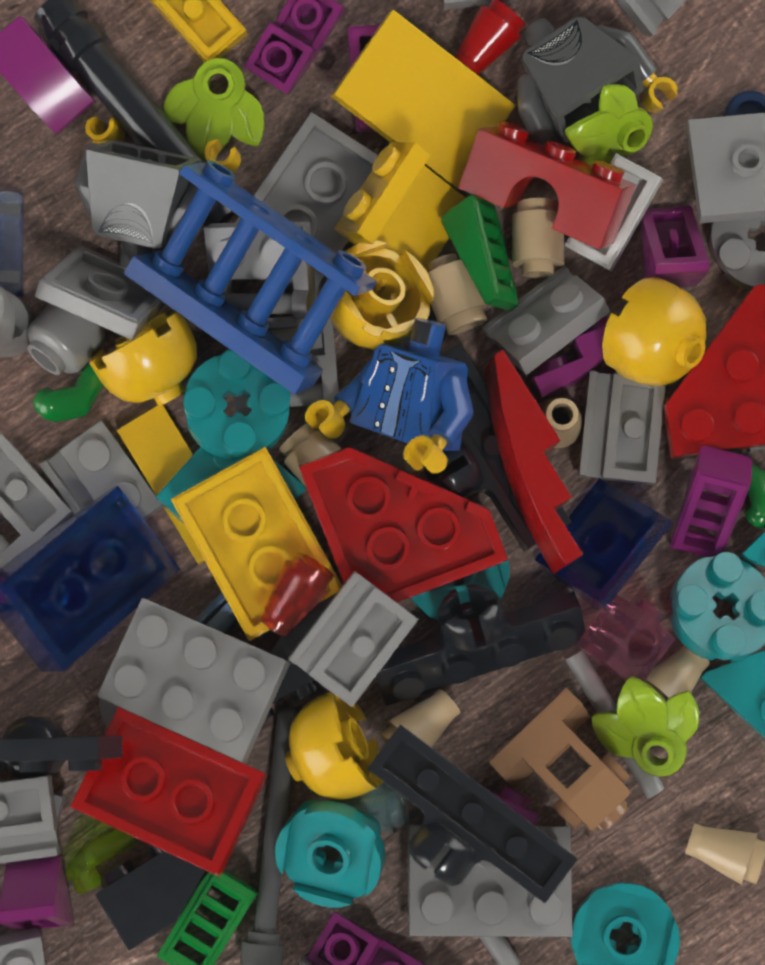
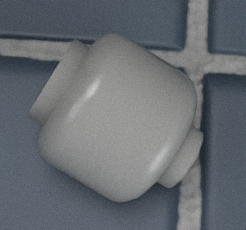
(63, 340)

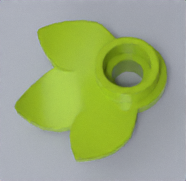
(214, 115)
(615, 129)
(648, 721)

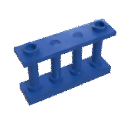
(205, 302)

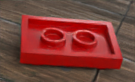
(171, 793)

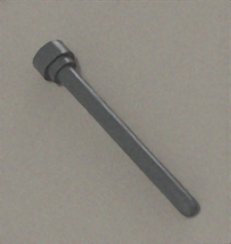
(263, 942)

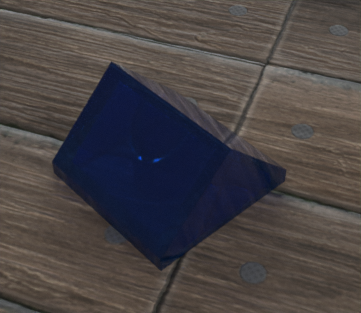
(614, 539)

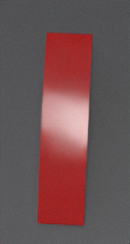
(523, 442)

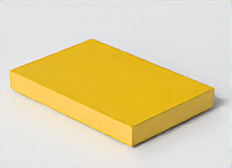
(421, 95)
(246, 531)

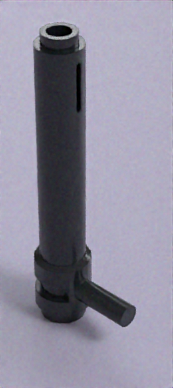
(86, 50)

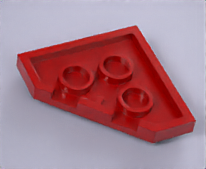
(725, 392)
(397, 525)

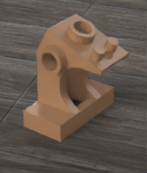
(596, 796)

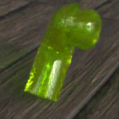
(94, 852)

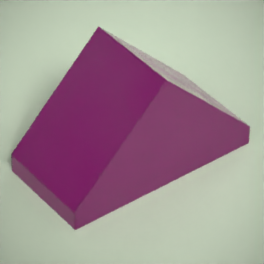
(673, 246)
(35, 895)

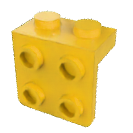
(401, 204)

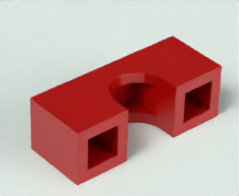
(588, 196)

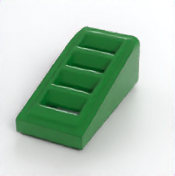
(481, 246)
(227, 883)

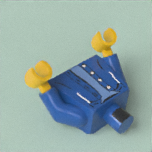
(406, 396)

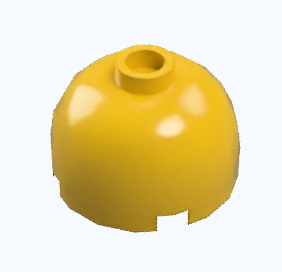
(392, 305)
(656, 334)
(151, 362)
(331, 749)

